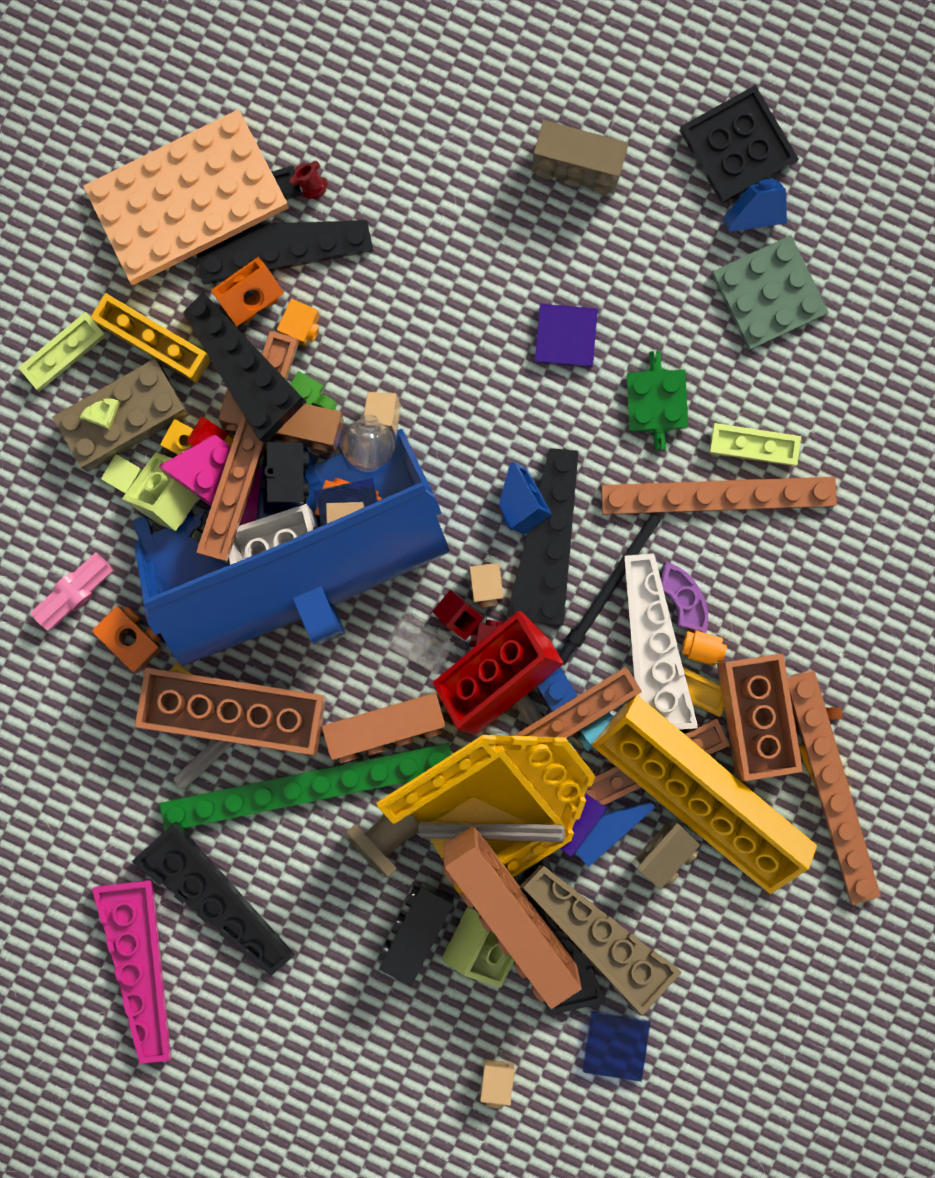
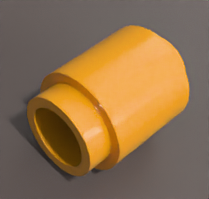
(703, 647)

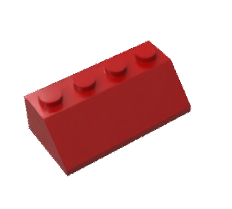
(497, 673)

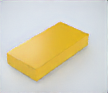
(704, 693)

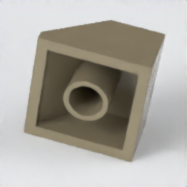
(666, 854)

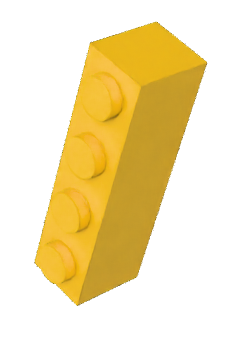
(151, 338)

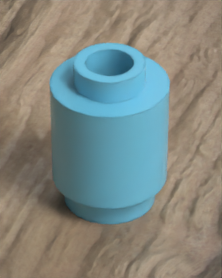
(592, 731)

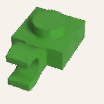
(311, 391)

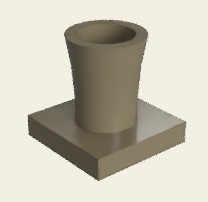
(381, 841)

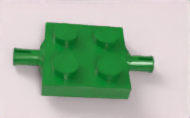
(657, 400)

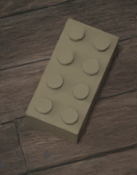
(146, 408)

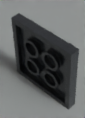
(738, 144)

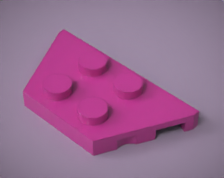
(201, 470)

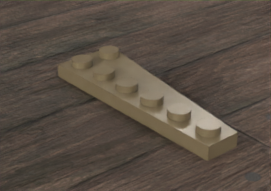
(618, 956)

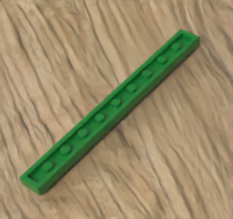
(301, 787)

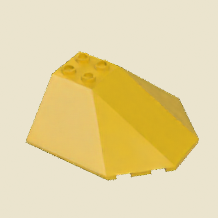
(500, 783)

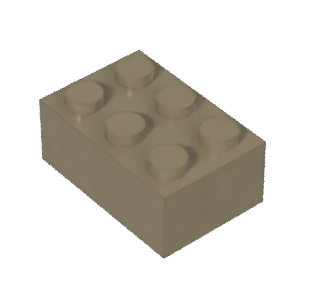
(578, 157)

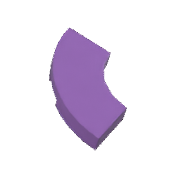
(687, 598)

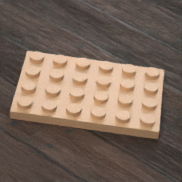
(185, 197)

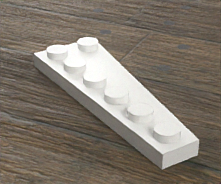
(654, 644)

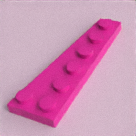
(133, 940)

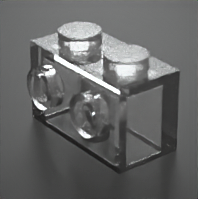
(420, 643)

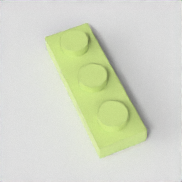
(62, 351)
(755, 444)

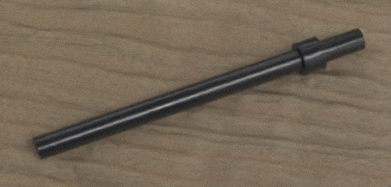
(577, 636)

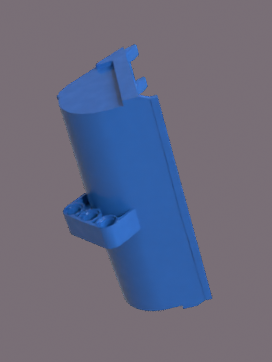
(217, 605)

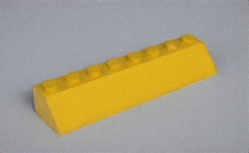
(705, 795)

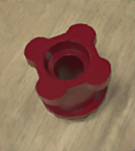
(309, 180)

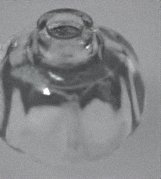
(367, 443)

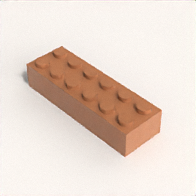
(230, 711)
(511, 917)

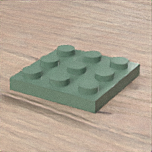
(770, 293)

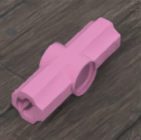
(72, 591)

